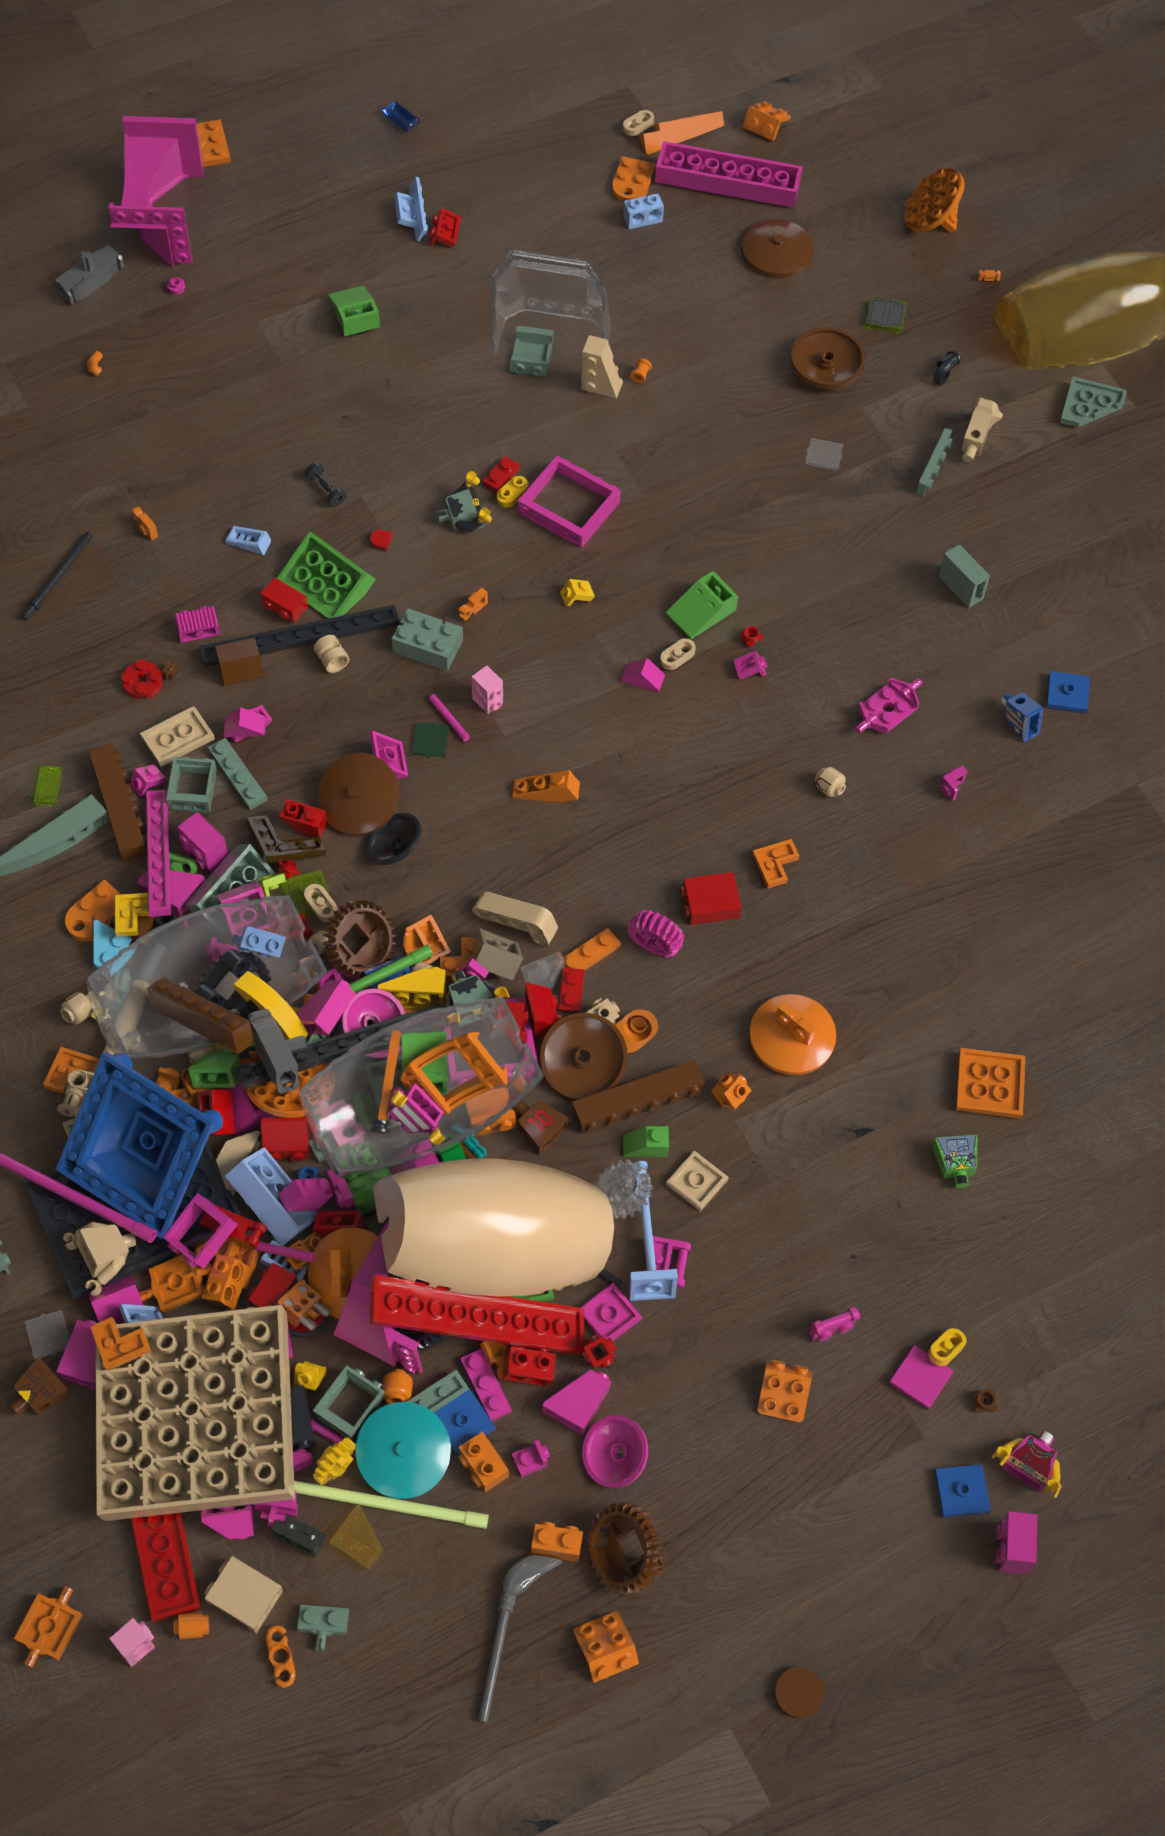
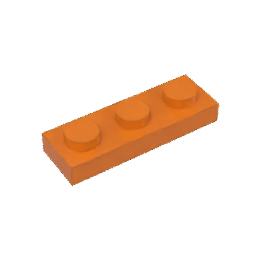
(592, 951)

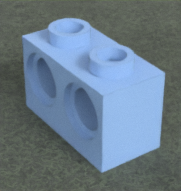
(643, 211)

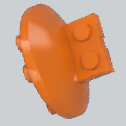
(935, 201)
(792, 1034)
(283, 1105)
(337, 1264)

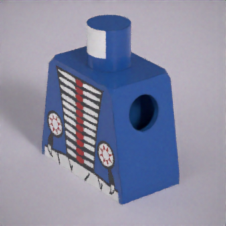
(1023, 715)

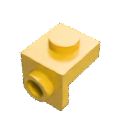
(576, 590)
(309, 1375)

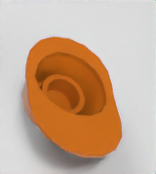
(637, 1028)

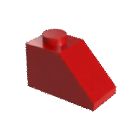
(330, 1221)

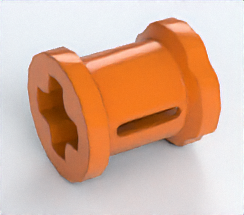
(639, 373)

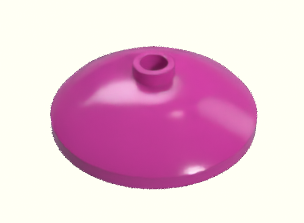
(370, 1005)
(603, 1450)

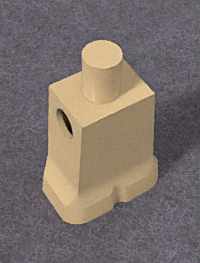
(984, 415)

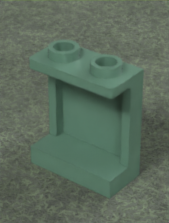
(532, 351)

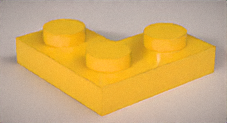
(127, 910)

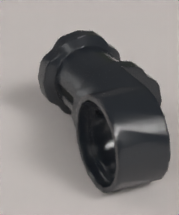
(945, 366)

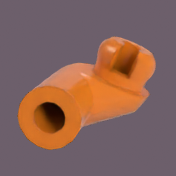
(92, 363)

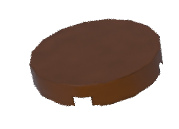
(799, 1692)

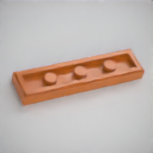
(389, 1075)

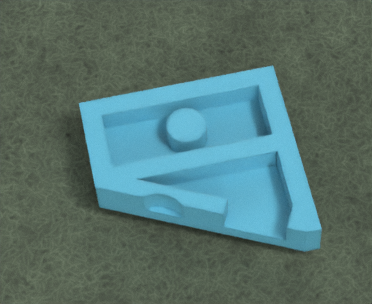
(106, 943)

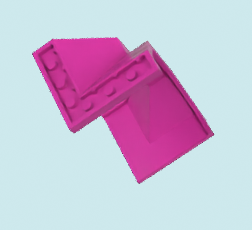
(157, 158)
(355, 1318)

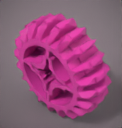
(655, 933)

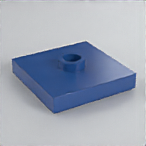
(1068, 692)
(464, 1420)
(962, 1491)

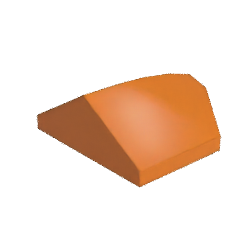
(423, 933)

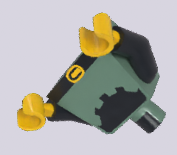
(464, 508)
(471, 989)

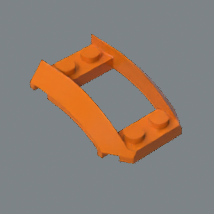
(477, 1057)

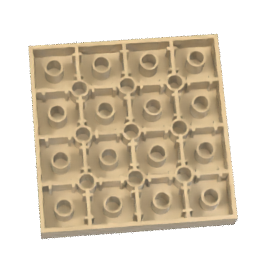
(196, 1416)

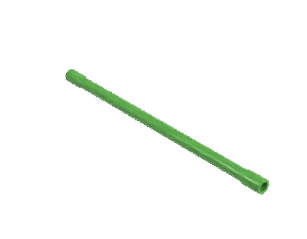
(413, 958)

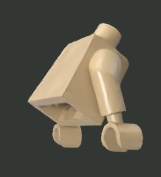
(102, 1250)

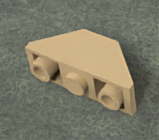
(235, 1151)

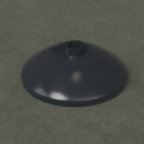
(394, 840)

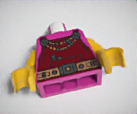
(1032, 1462)

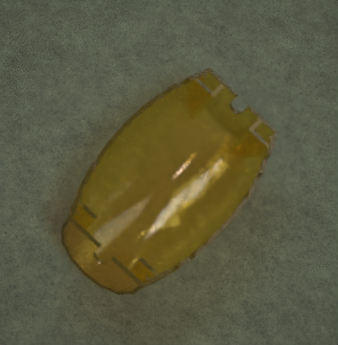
(1087, 309)

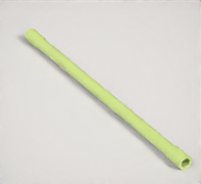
(465, 1517)

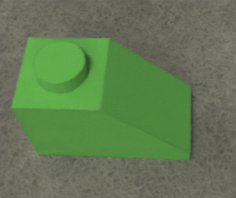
(215, 1072)
(647, 1142)

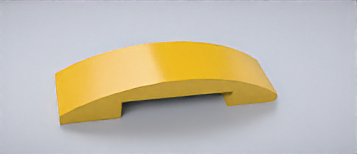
(265, 997)

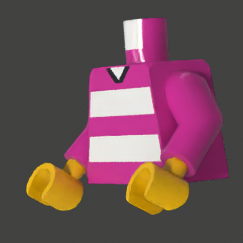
(416, 1112)

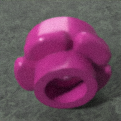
(176, 286)

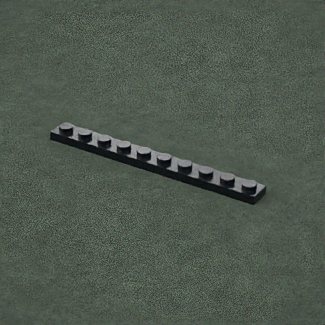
(312, 632)
(319, 1052)

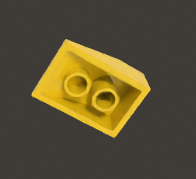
(419, 988)

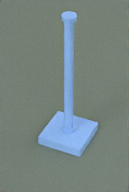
(651, 1283)

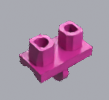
(277, 1510)

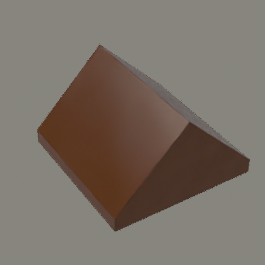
(239, 661)

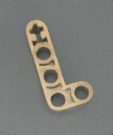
(517, 914)

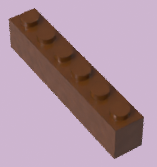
(118, 803)
(200, 1015)
(638, 1096)

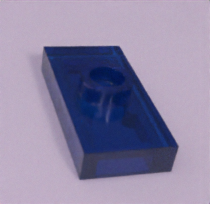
(401, 116)

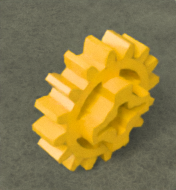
(334, 1461)

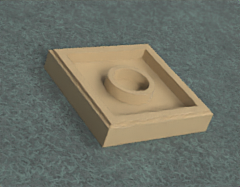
(697, 1180)

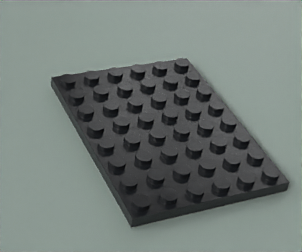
(63, 1217)

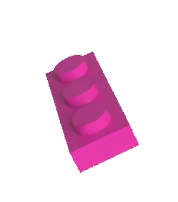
(486, 1385)

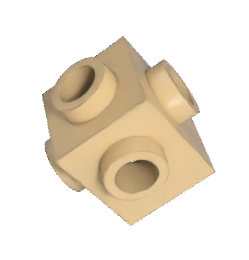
(606, 1006)

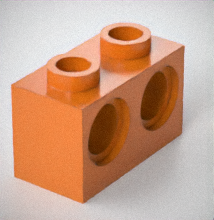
(225, 1282)

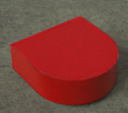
(381, 539)

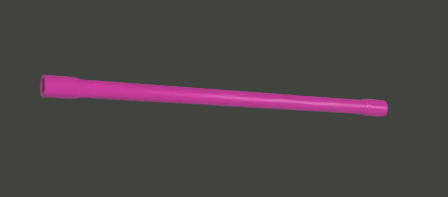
(136, 1228)

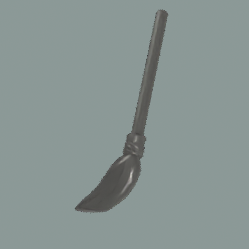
(514, 1582)

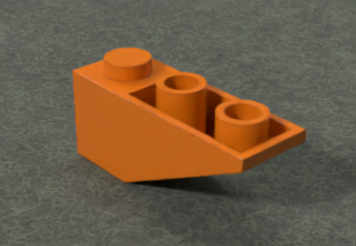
(549, 787)

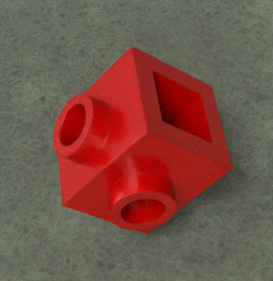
(599, 1360)

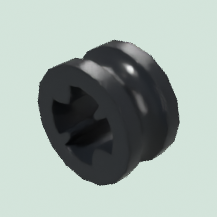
(379, 1126)

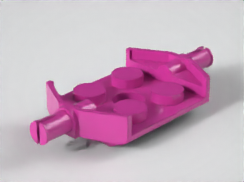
(896, 695)

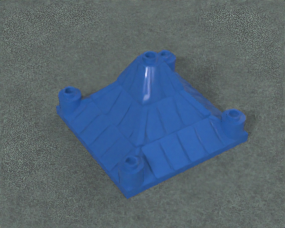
(136, 1144)

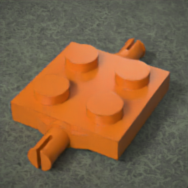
(175, 1283)
(48, 1626)

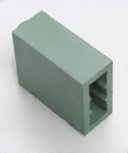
(963, 575)

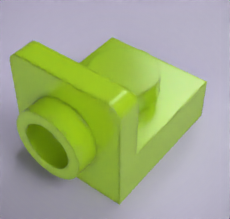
(270, 882)

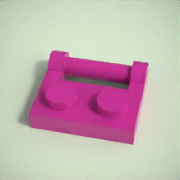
(663, 1250)
(843, 1322)

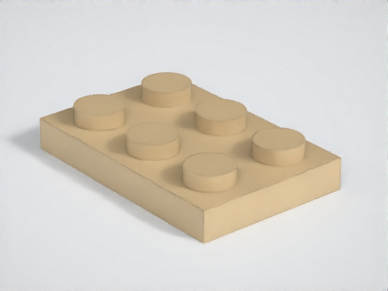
(177, 736)

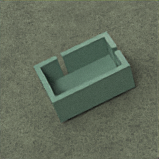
(427, 639)

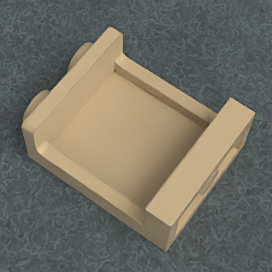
(243, 1593)

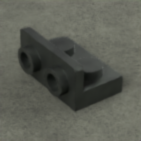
(299, 1535)

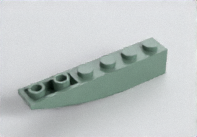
(55, 836)

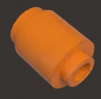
(191, 1625)

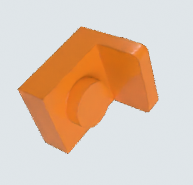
(169, 1079)

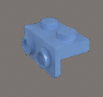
(259, 940)

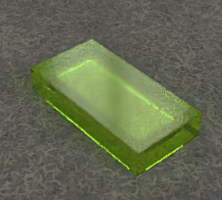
(48, 786)

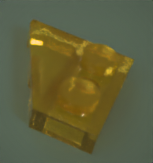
(358, 1539)

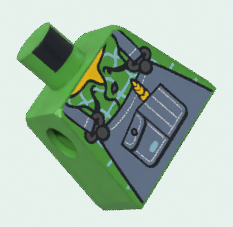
(956, 1157)

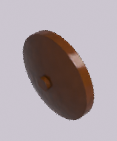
(777, 249)
(827, 358)
(358, 794)
(583, 1055)

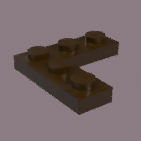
(275, 850)

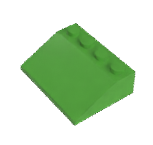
(326, 577)

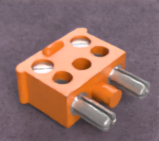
(301, 1303)

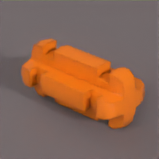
(989, 275)

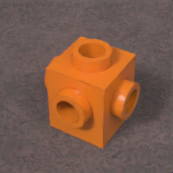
(731, 1090)

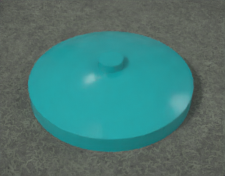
(403, 1450)

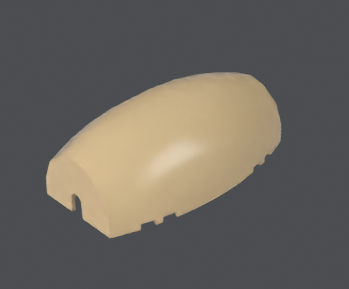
(493, 1227)

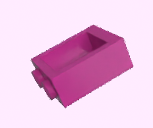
(187, 1219)

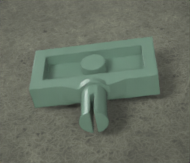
(323, 1622)

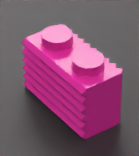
(197, 624)
(306, 1194)

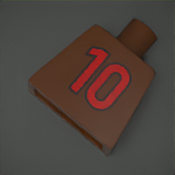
(540, 1124)

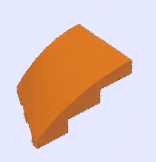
(237, 1250)

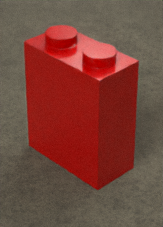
(711, 898)

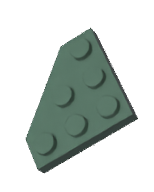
(1090, 401)

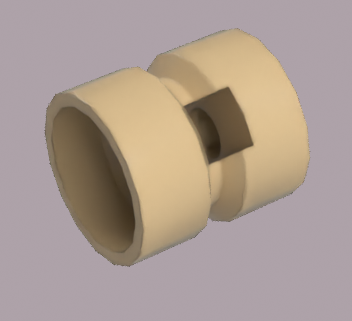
(332, 654)

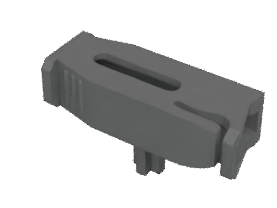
(89, 274)
(275, 1050)

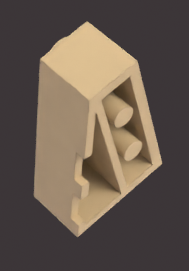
(598, 368)

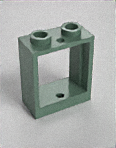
(191, 802)
(336, 1423)

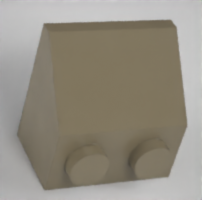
(497, 954)

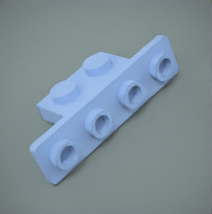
(411, 210)

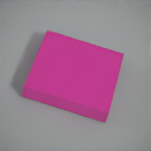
(610, 1313)
(921, 1378)

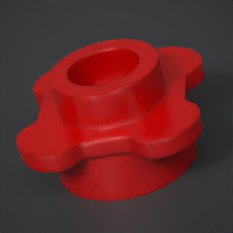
(751, 631)
(288, 868)

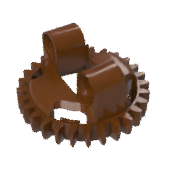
(366, 923)
(610, 1560)

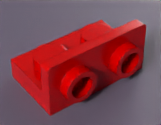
(444, 228)

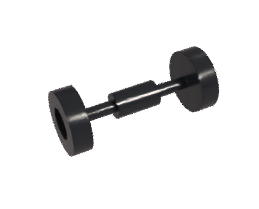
(315, 471)

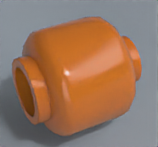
(397, 1386)

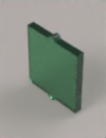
(430, 740)

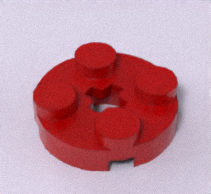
(139, 670)

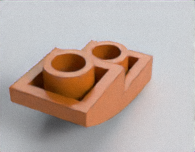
(309, 1245)

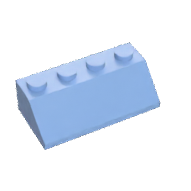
(259, 1184)

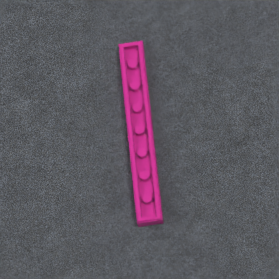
(158, 853)

